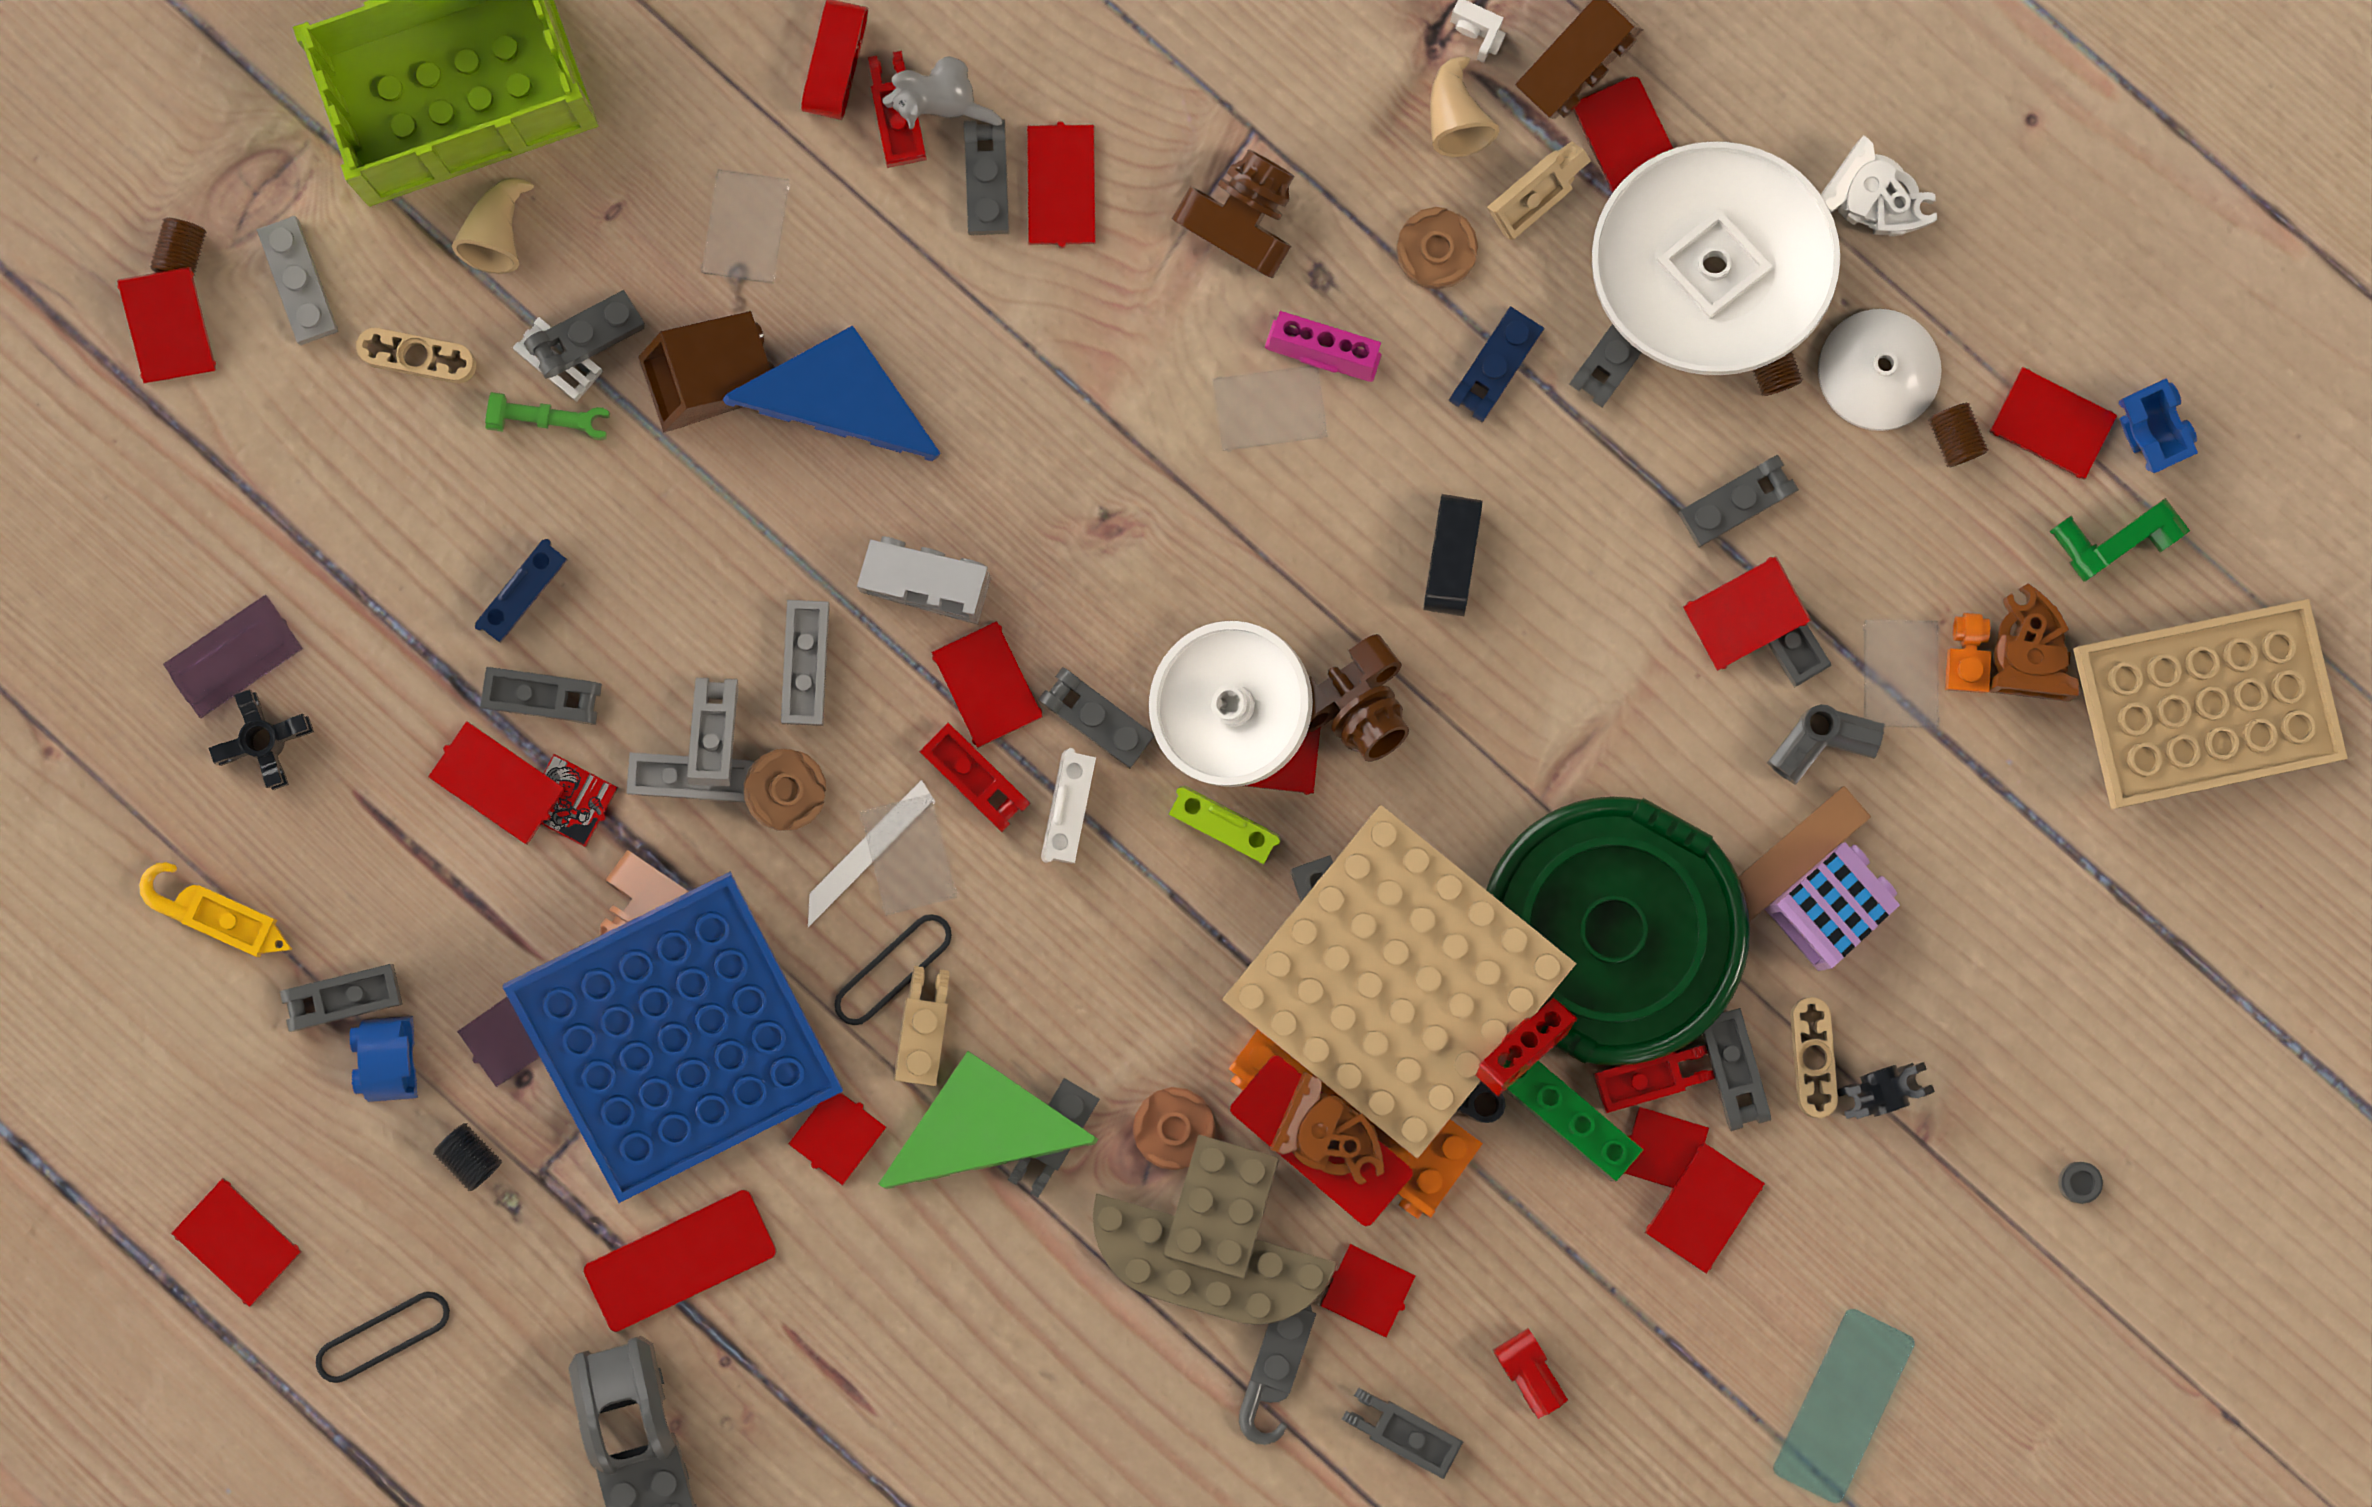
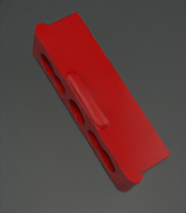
(1525, 1046)

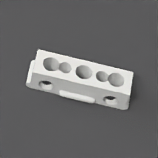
(1068, 807)

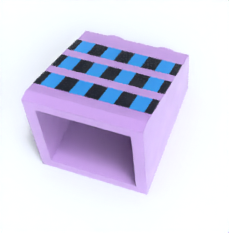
(1834, 906)

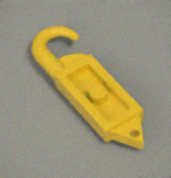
(215, 915)

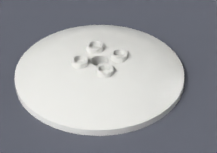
(1727, 206)

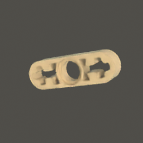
(384, 360)
(1807, 1089)

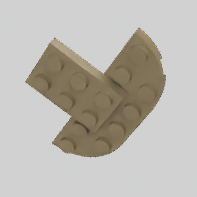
(1210, 1249)

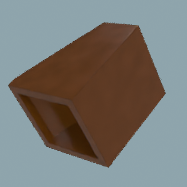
(699, 364)

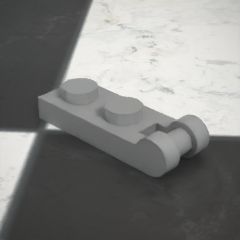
(712, 733)

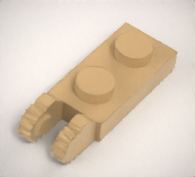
(922, 1031)

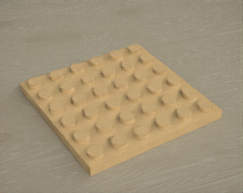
(1397, 980)

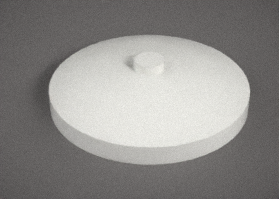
(1230, 703)

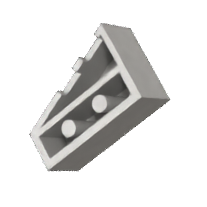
(925, 579)

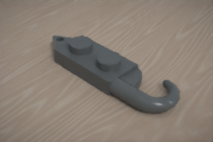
(1275, 1371)

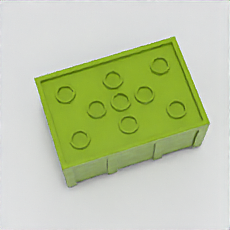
(443, 88)

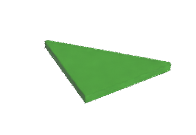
(981, 1124)

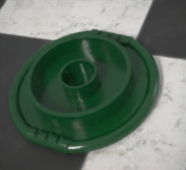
(1642, 914)

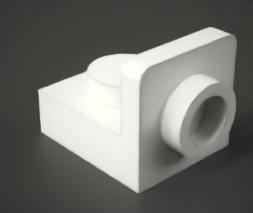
(1475, 21)

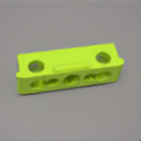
(1224, 824)

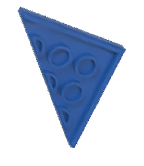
(840, 393)

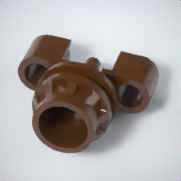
(1234, 227)
(1363, 709)

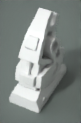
(1871, 193)

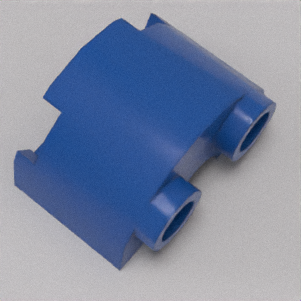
(2155, 426)
(384, 1059)

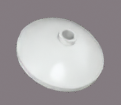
(1862, 390)

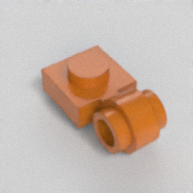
(1967, 667)

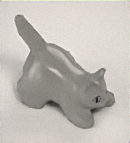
(941, 94)

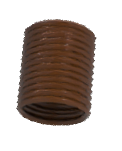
(178, 245)
(1778, 375)
(1958, 434)

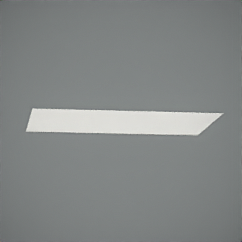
(847, 870)

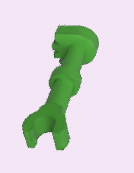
(499, 410)

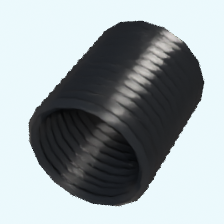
(467, 1157)

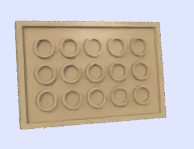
(2210, 703)

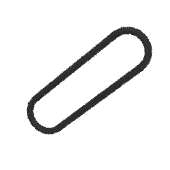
(880, 957)
(374, 1321)

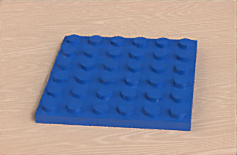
(673, 1037)

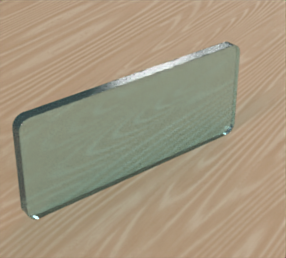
(1843, 1405)

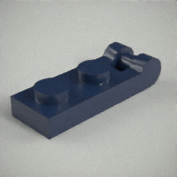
(1497, 363)

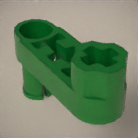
(2158, 523)

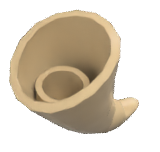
(1457, 120)
(487, 233)

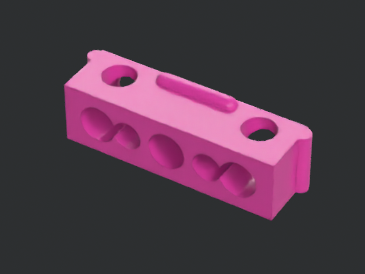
(1308, 349)

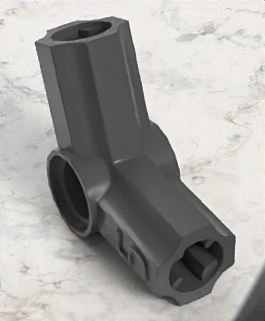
(1844, 733)

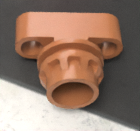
(642, 885)

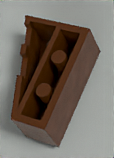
(1579, 57)

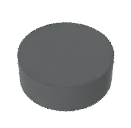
(2080, 1182)

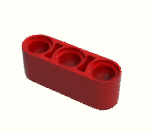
(834, 59)

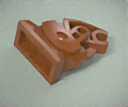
(2035, 656)
(1326, 1127)

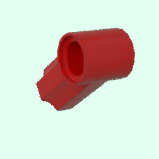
(1527, 1366)

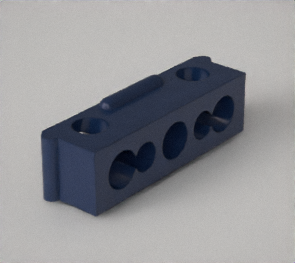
(521, 591)

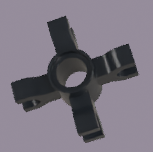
(279, 733)
(1885, 1090)

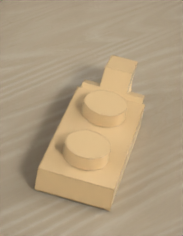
(1538, 190)

